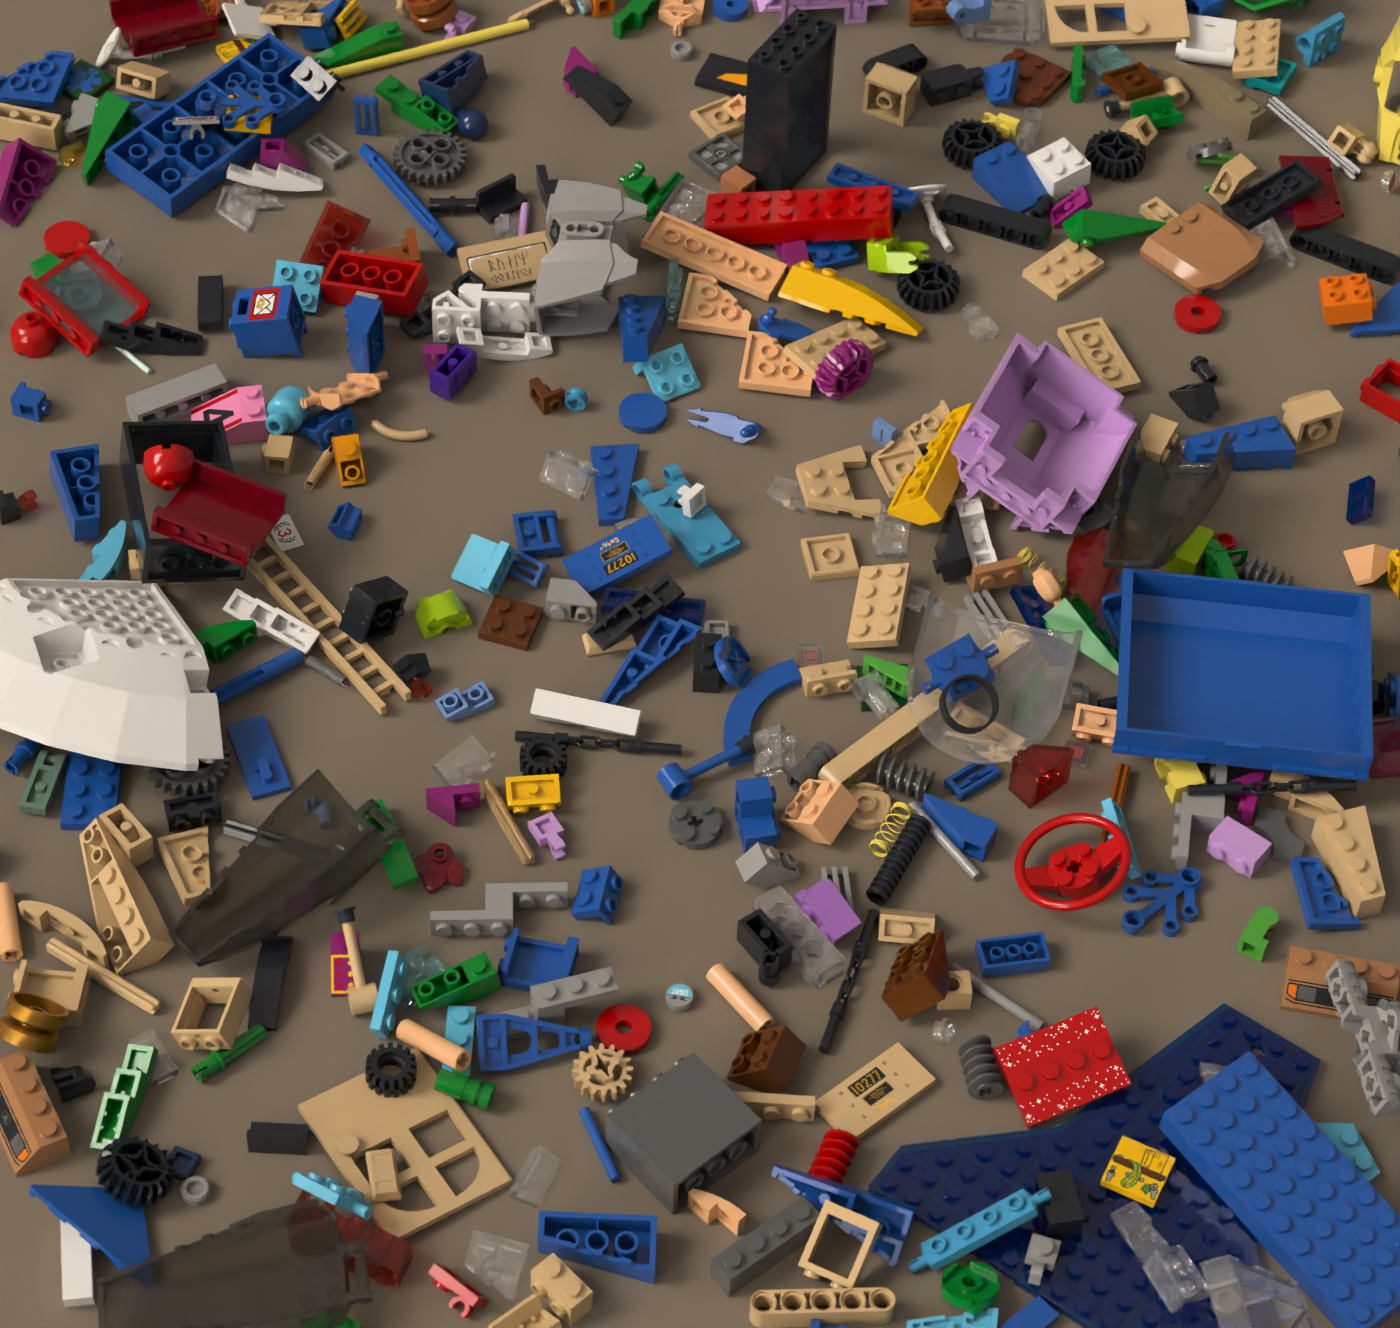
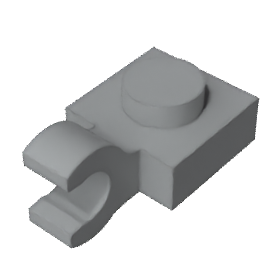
(1041, 1255)

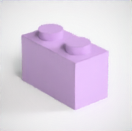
(1238, 847)

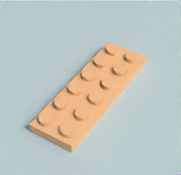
(714, 255)

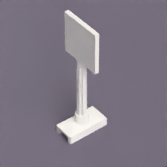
(246, 20)

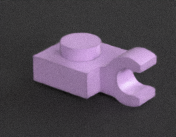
(460, 24)
(548, 831)

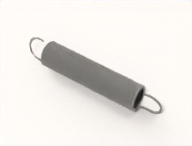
(326, 671)

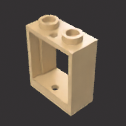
(211, 991)
(814, 1271)

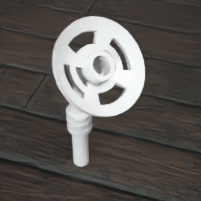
(112, 49)
(927, 193)

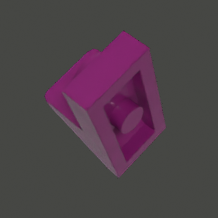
(1069, 206)
(791, 253)
(433, 355)
(445, 800)
(1247, 800)

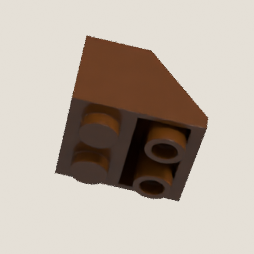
(767, 1060)

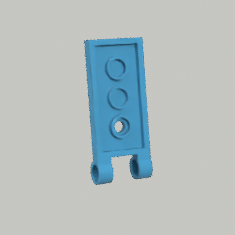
(700, 537)

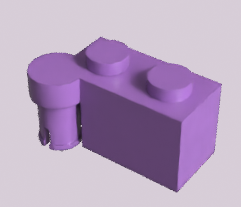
(828, 910)

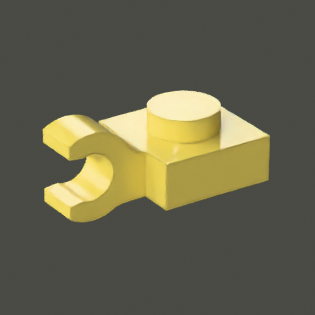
(1005, 124)

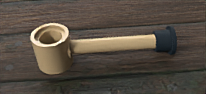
(1171, 86)
(363, 995)

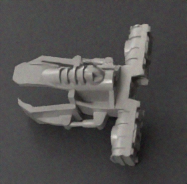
(1375, 1036)

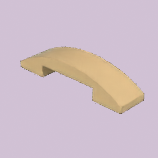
(43, 915)

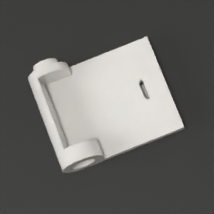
(1210, 41)

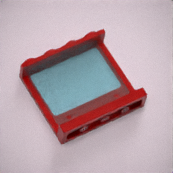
(83, 295)

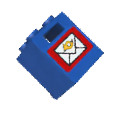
(268, 321)

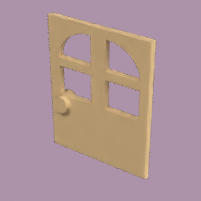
(1144, 19)
(357, 1120)

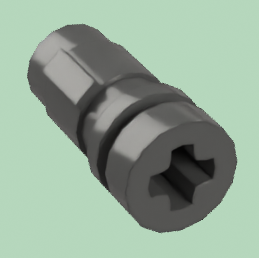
(811, 765)

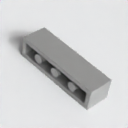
(176, 396)

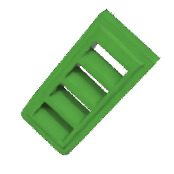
(892, 673)

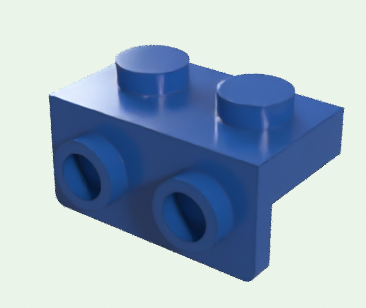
(598, 894)

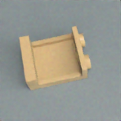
(63, 987)

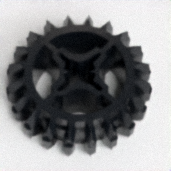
(968, 140)
(1115, 155)
(929, 286)
(152, 1166)

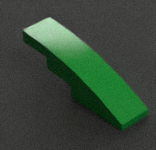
(125, 1097)

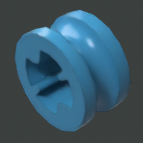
(580, 395)

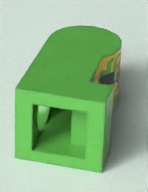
(1253, 938)

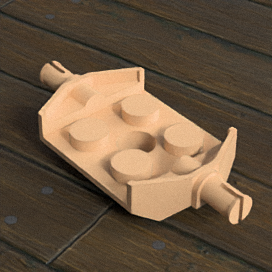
(681, 13)
(356, 387)

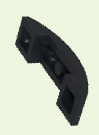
(421, 323)
(269, 982)

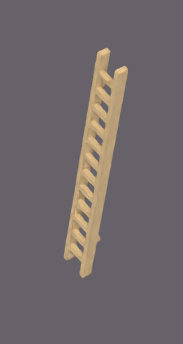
(373, 695)

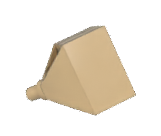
(890, 93)
(1312, 420)

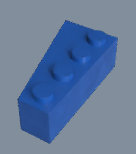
(77, 486)
(602, 1241)

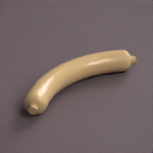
(399, 435)

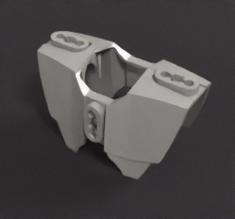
(583, 259)

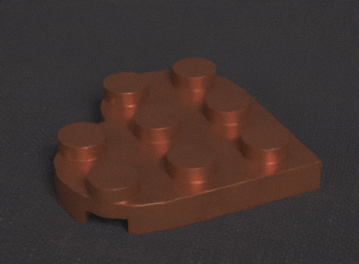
(1037, 78)

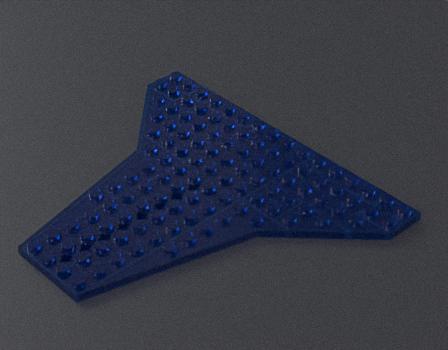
(1096, 1272)

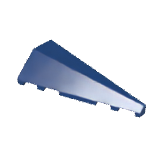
(658, 645)
(893, 1214)

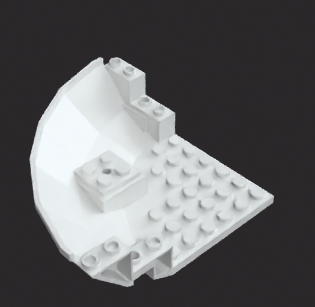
(105, 673)

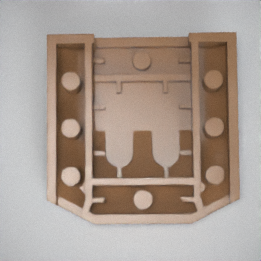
(1202, 248)

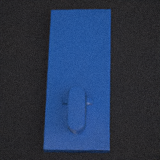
(258, 757)

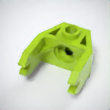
(894, 256)

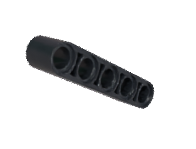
(995, 221)
(1347, 253)

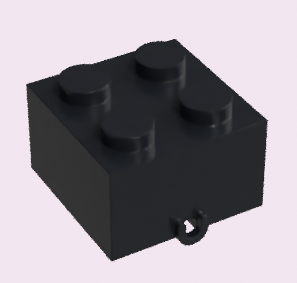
(373, 609)

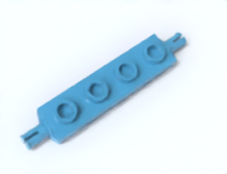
(979, 1229)

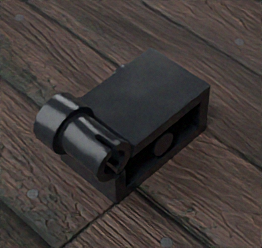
(765, 945)

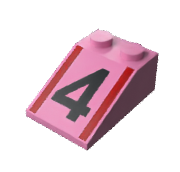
(241, 413)

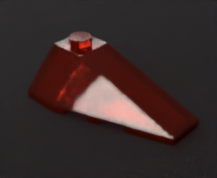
(335, 230)
(1085, 567)

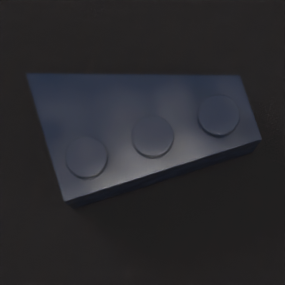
(455, 80)

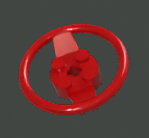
(1076, 868)

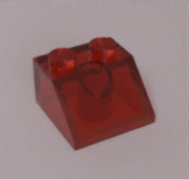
(1039, 772)

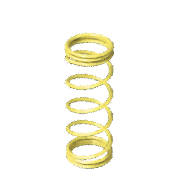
(1026, 549)
(879, 842)

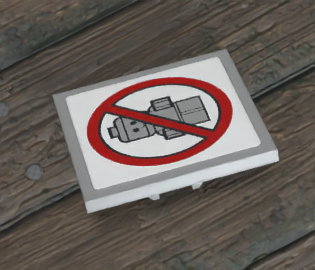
(196, 122)

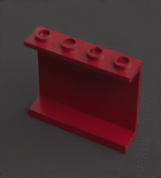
(162, 24)
(221, 513)

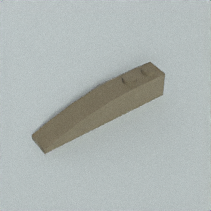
(1219, 98)

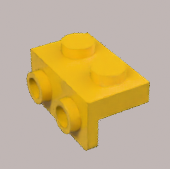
(533, 793)

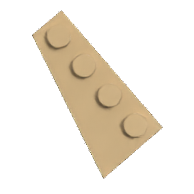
(1351, 858)

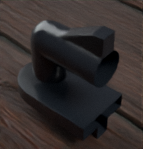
(72, 1082)

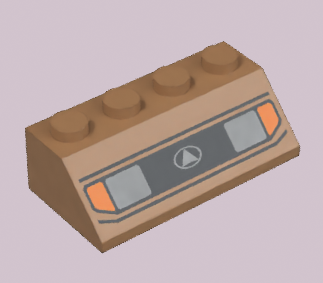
(1307, 991)
(28, 1120)

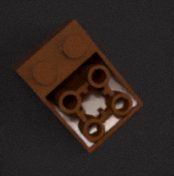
(918, 976)

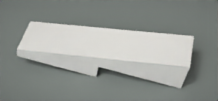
(585, 712)
(76, 1268)

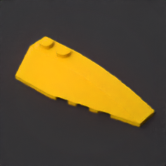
(829, 291)
(930, 488)

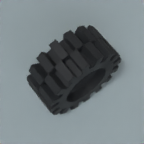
(543, 747)
(391, 1056)

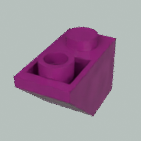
(281, 151)

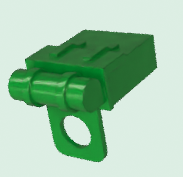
(1217, 561)

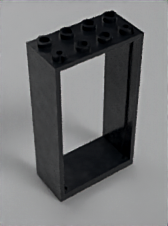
(789, 101)
(166, 558)

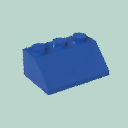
(365, 333)

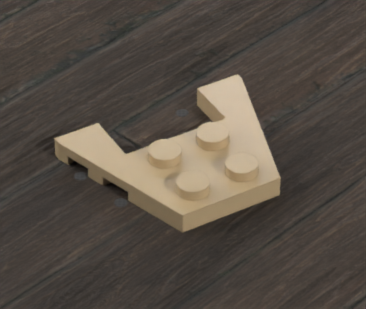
(294, 13)
(828, 487)

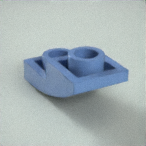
(464, 704)

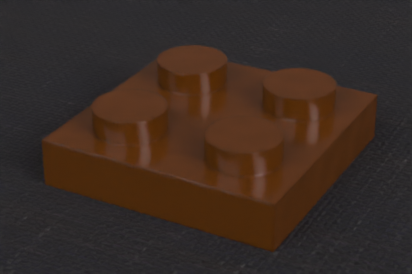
(1132, 81)
(510, 623)

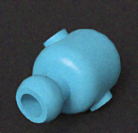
(285, 411)

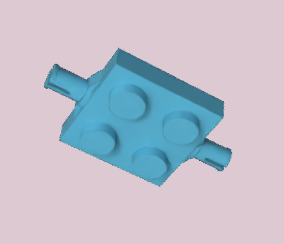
(334, 1193)

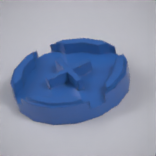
(642, 412)
(732, 661)

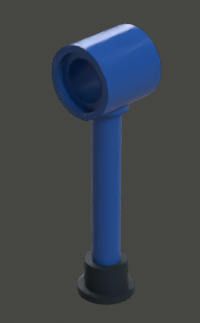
(677, 780)

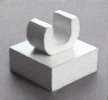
(692, 499)

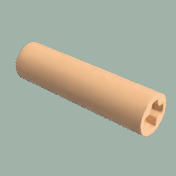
(10, 937)
(740, 998)
(433, 1045)

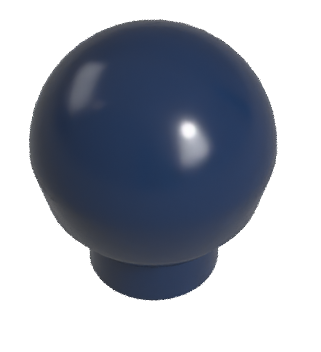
(472, 123)

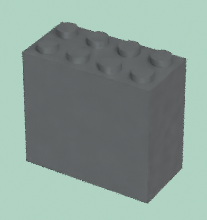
(682, 1132)

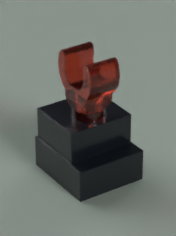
(11, 506)
(414, 669)

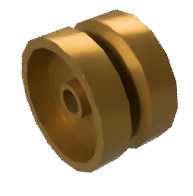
(33, 1022)

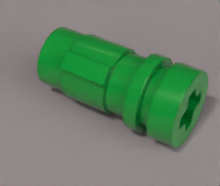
(462, 1087)

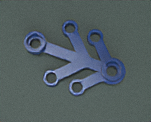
(271, 103)
(1163, 898)

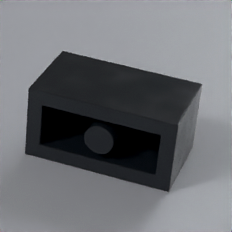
(705, 667)
(1063, 1212)

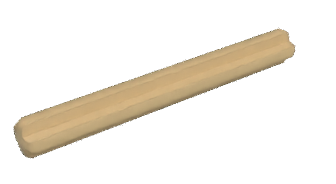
(104, 976)

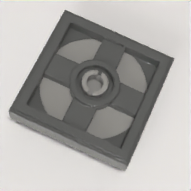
(717, 155)

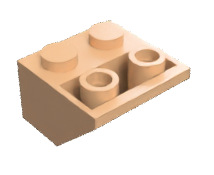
(820, 810)

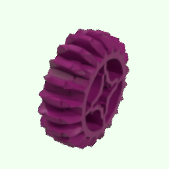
(844, 369)

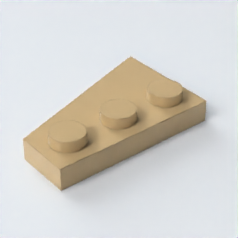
(187, 862)

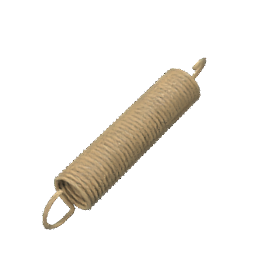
(319, 469)

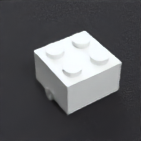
(1060, 168)

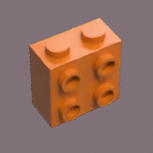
(1347, 299)

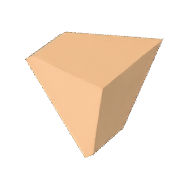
(1367, 562)

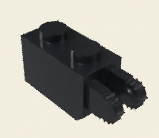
(950, 83)

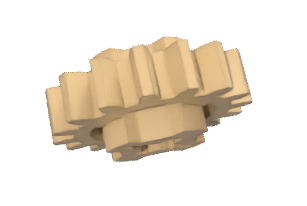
(602, 1073)

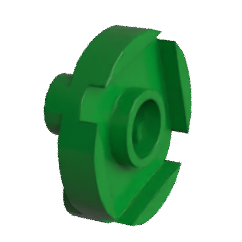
(956, 1287)

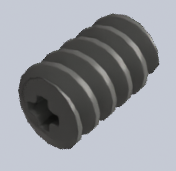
(1253, 572)
(904, 778)
(980, 1068)

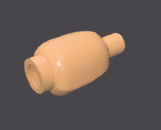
(1047, 585)

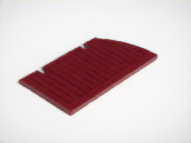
(1319, 207)

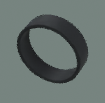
(989, 689)

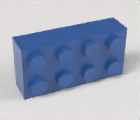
(1012, 954)

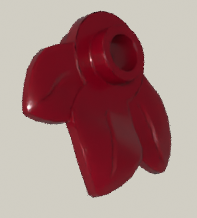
(438, 871)

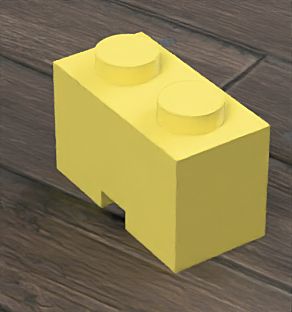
(1178, 776)

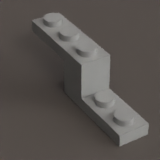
(1197, 814)
(498, 912)
(551, 998)

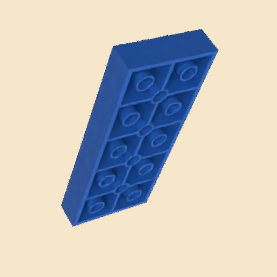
(177, 170)
(1293, 1191)

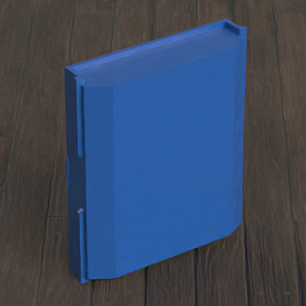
(1244, 674)

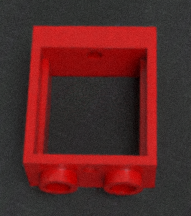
(1376, 398)

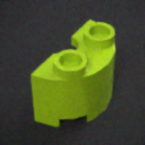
(441, 612)

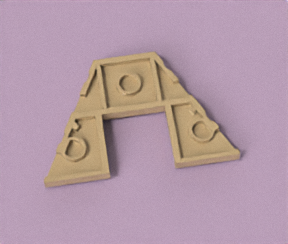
(900, 455)

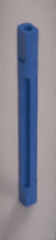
(409, 200)
(258, 675)

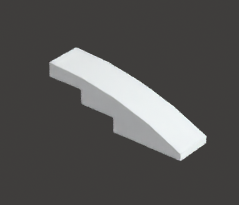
(284, 179)
(272, 621)

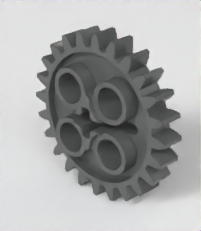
(430, 157)
(191, 781)

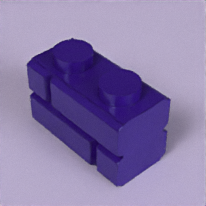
(453, 371)

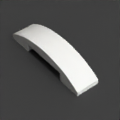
(505, 348)
(975, 531)

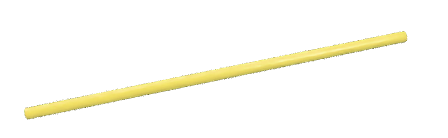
(431, 48)

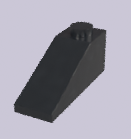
(599, 93)
(951, 550)

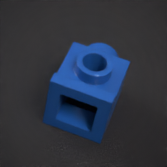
(29, 403)

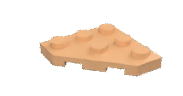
(711, 308)
(769, 369)

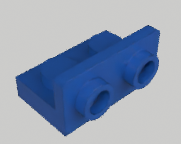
(327, 425)

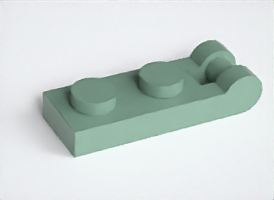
(43, 783)

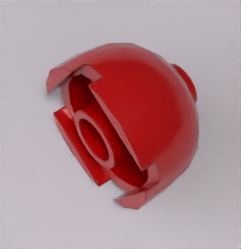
(33, 335)
(168, 467)

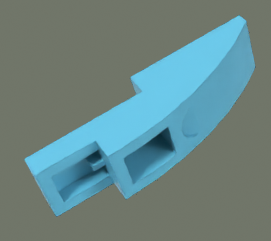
(109, 555)

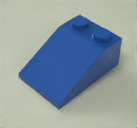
(1008, 177)

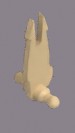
(539, 6)

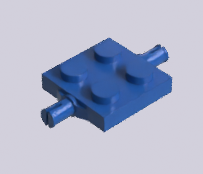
(956, 660)

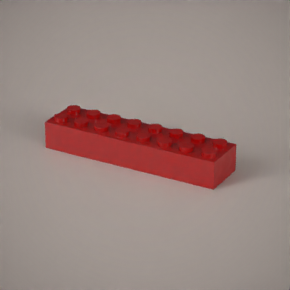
(801, 215)

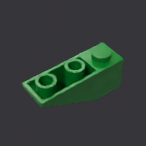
(458, 984)

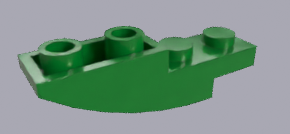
(633, 16)
(416, 110)
(226, 638)
(396, 860)

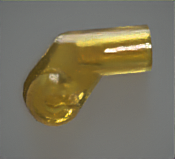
(68, 152)

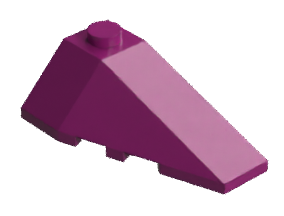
(22, 177)

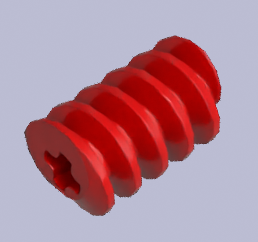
(834, 1155)

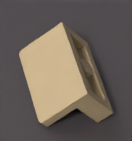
(904, 925)

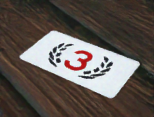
(286, 534)

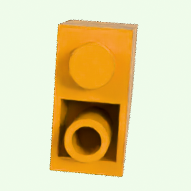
(348, 459)

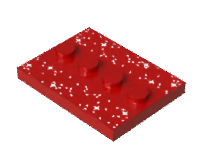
(1062, 1067)

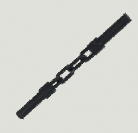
(634, 745)
(1308, 786)
(839, 1008)

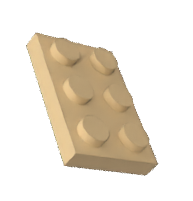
(1063, 269)

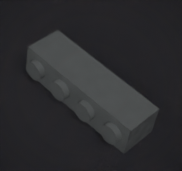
(764, 1247)

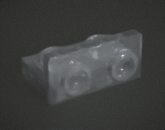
(1175, 1277)

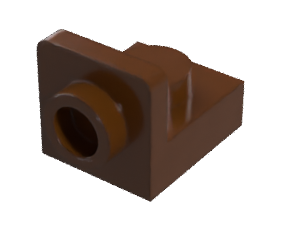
(544, 398)

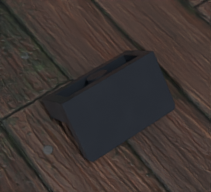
(499, 198)
(278, 1138)

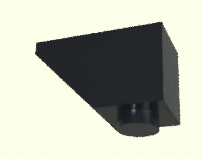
(1196, 400)

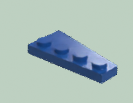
(614, 480)

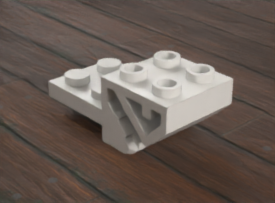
(478, 309)

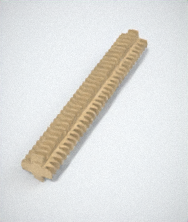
(506, 822)

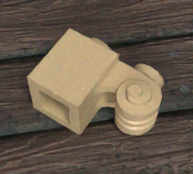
(1349, 140)

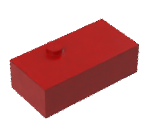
(394, 280)

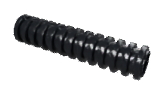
(898, 859)

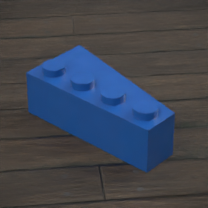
(639, 324)
(1255, 445)

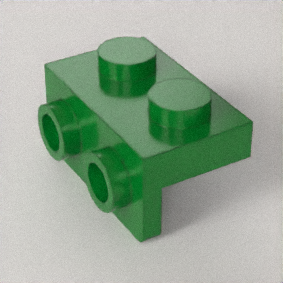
(1159, 111)

